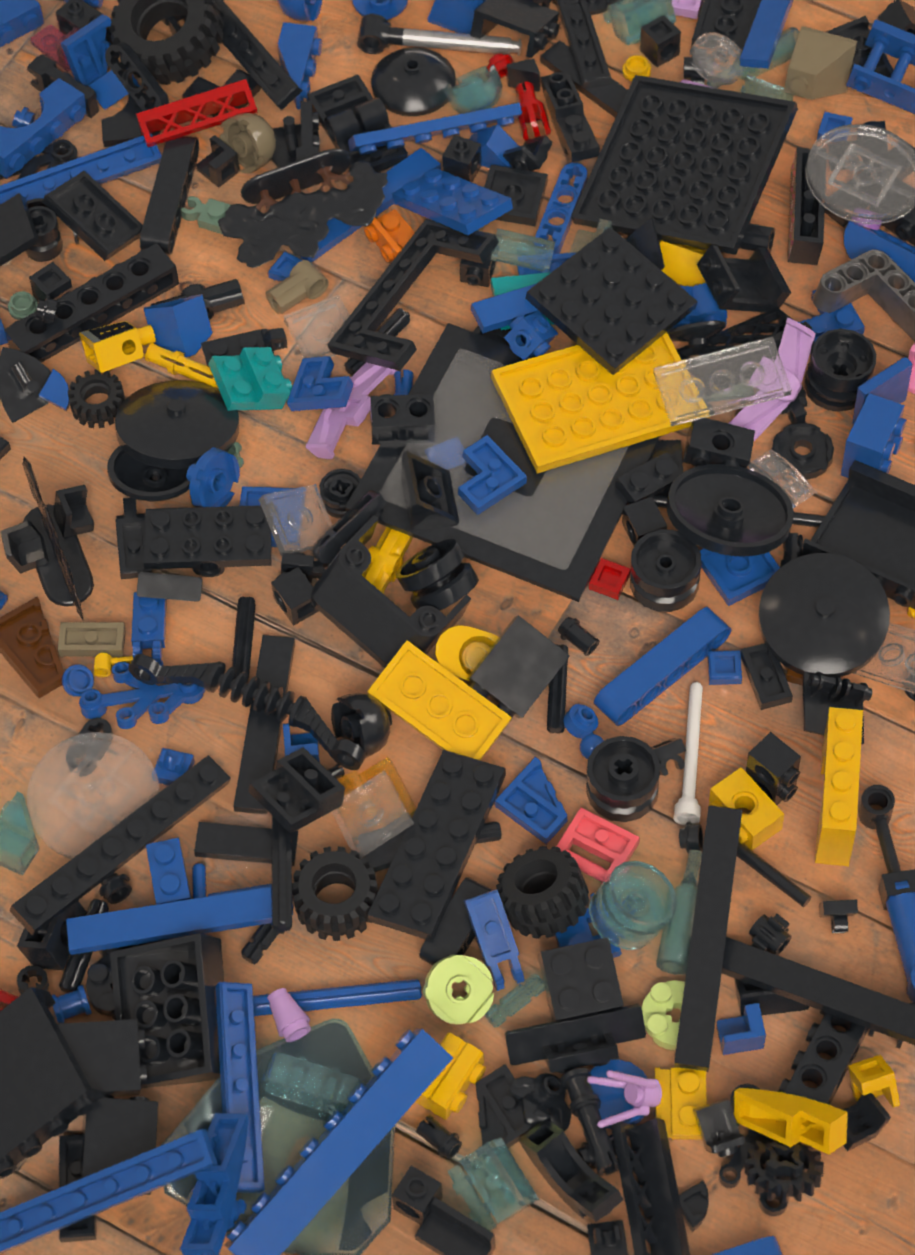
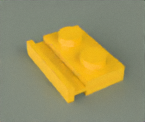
(681, 1093)

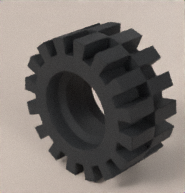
(92, 385)

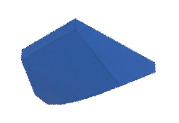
(180, 324)

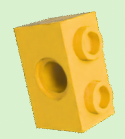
(742, 791)

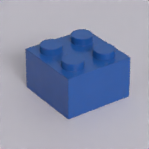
(875, 434)

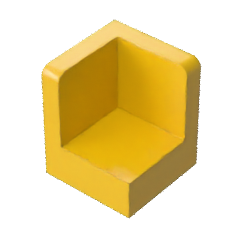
(874, 1077)

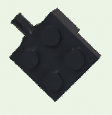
(299, 790)

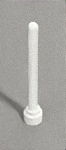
(687, 807)

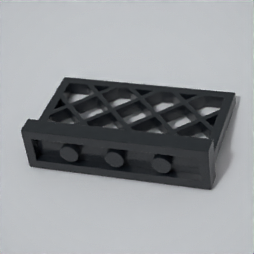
(732, 335)

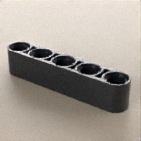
(170, 193)

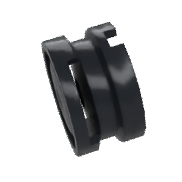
(337, 489)

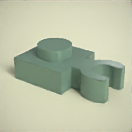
(205, 214)

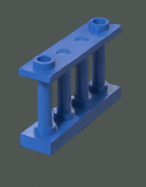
(898, 44)

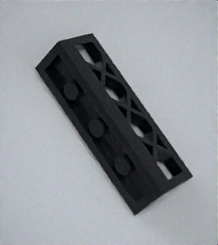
(655, 1190)

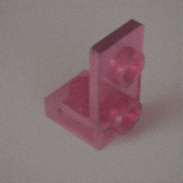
(49, 43)

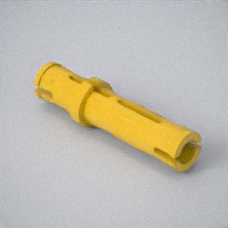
(159, 355)

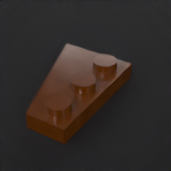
(29, 648)

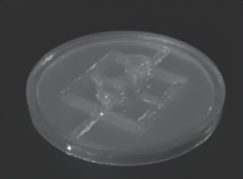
(862, 174)
(87, 789)

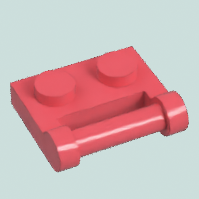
(600, 839)

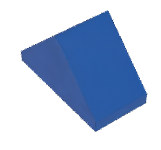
(493, 145)

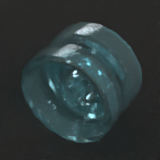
(633, 905)

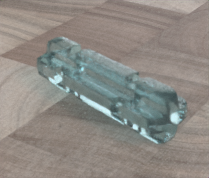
(515, 1000)

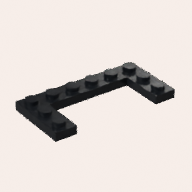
(358, 334)

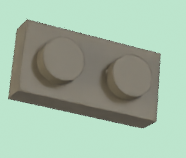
(91, 638)

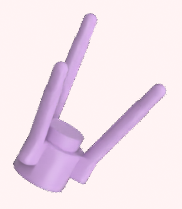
(638, 1092)

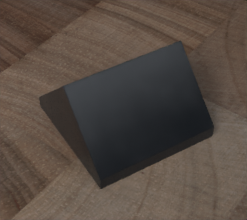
(427, 494)

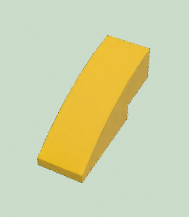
(791, 1118)

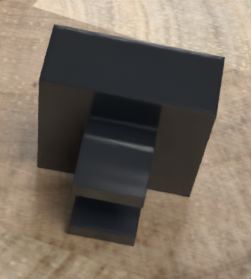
(669, 750)
(838, 911)
(607, 1238)

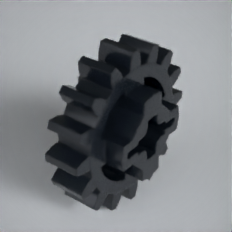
(783, 1170)

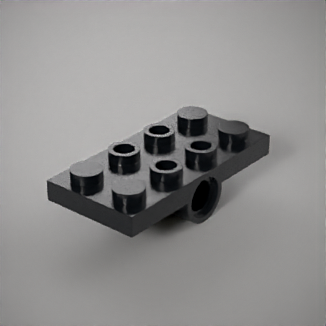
(351, 110)
(207, 538)

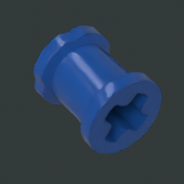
(71, 1004)

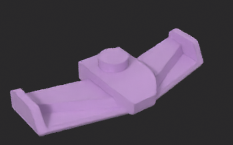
(794, 354)
(333, 420)

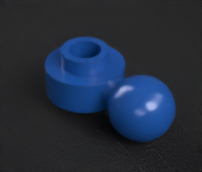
(581, 723)

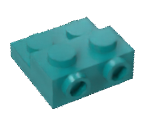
(251, 380)

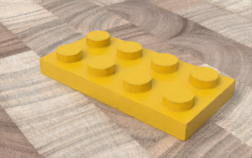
(438, 704)

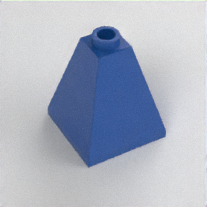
(454, 14)

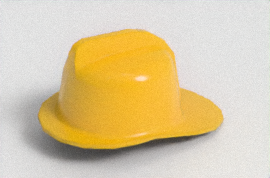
(462, 649)

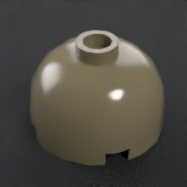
(251, 139)

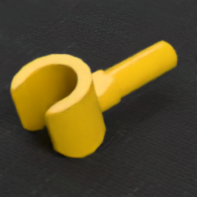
(104, 662)

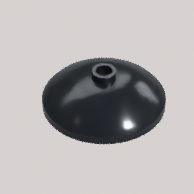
(412, 81)
(145, 481)

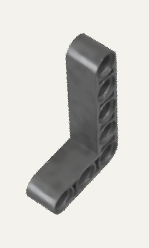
(873, 275)

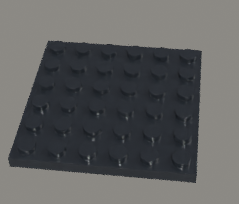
(686, 161)

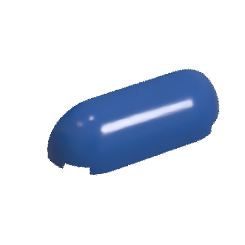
(860, 240)

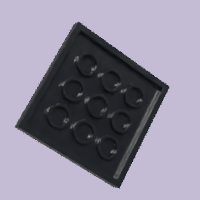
(611, 300)

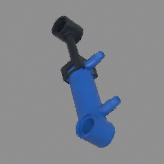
(896, 886)

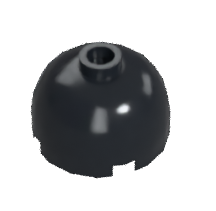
(362, 721)

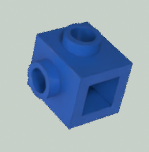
(530, 335)

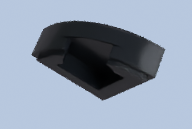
(694, 1205)

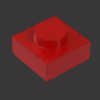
(609, 579)

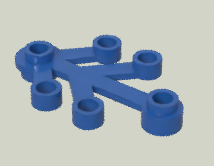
(95, 704)

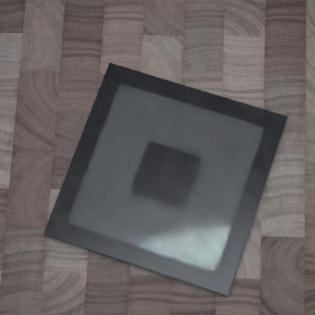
(541, 532)

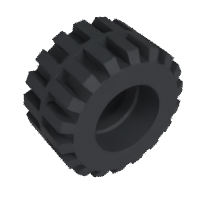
(329, 869)
(543, 892)

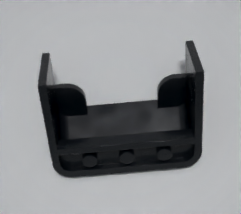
(367, 613)

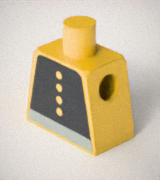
(115, 344)

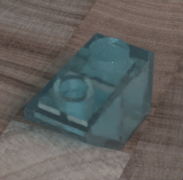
(17, 836)

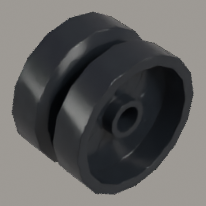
(665, 570)
(437, 575)
(623, 778)

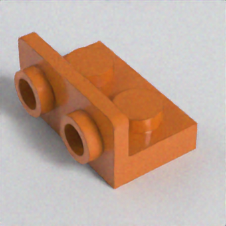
(389, 233)

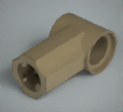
(303, 282)

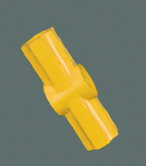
(386, 558)

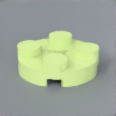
(478, 988)
(660, 1000)

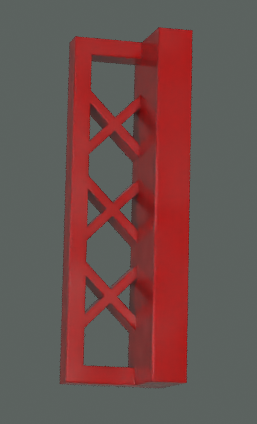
(195, 109)

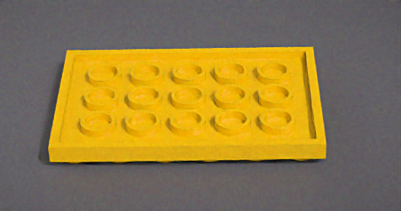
(576, 409)

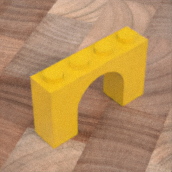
(841, 786)

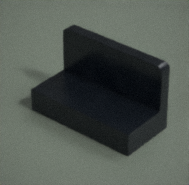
(453, 1233)

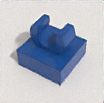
(172, 765)

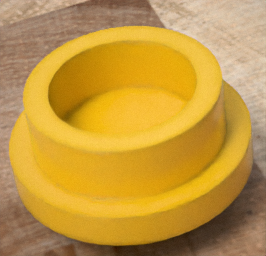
(636, 66)

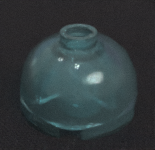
(475, 90)

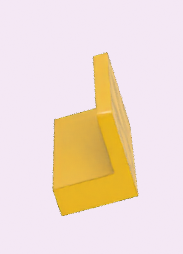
(682, 263)

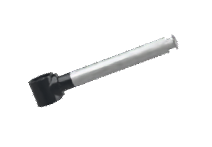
(377, 34)

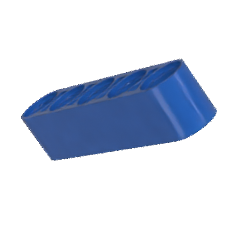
(662, 666)

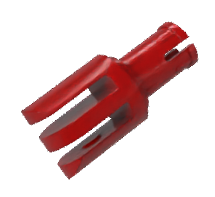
(532, 111)

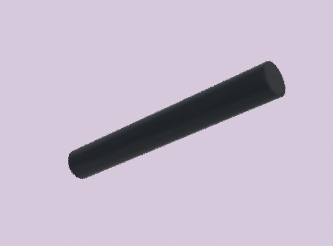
(772, 875)

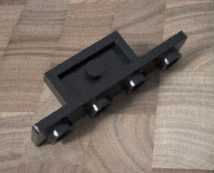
(576, 1040)

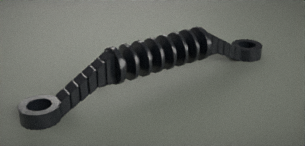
(213, 675)

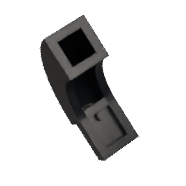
(568, 1173)

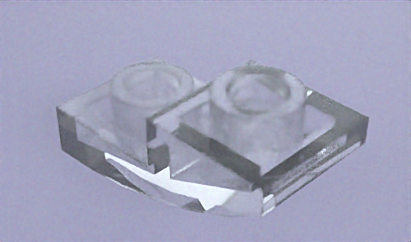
(784, 475)

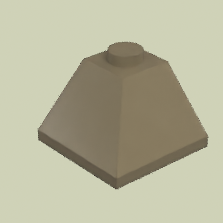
(819, 64)

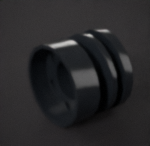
(837, 367)

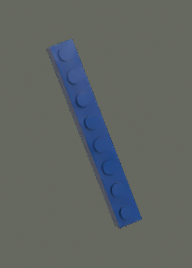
(341, 1148)

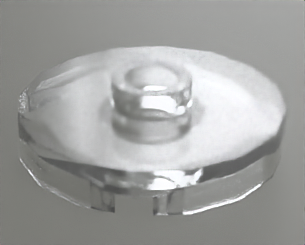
(717, 58)

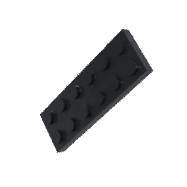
(437, 845)

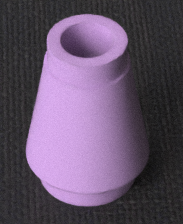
(288, 1016)

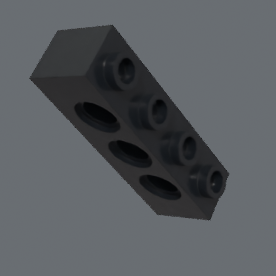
(823, 1072)

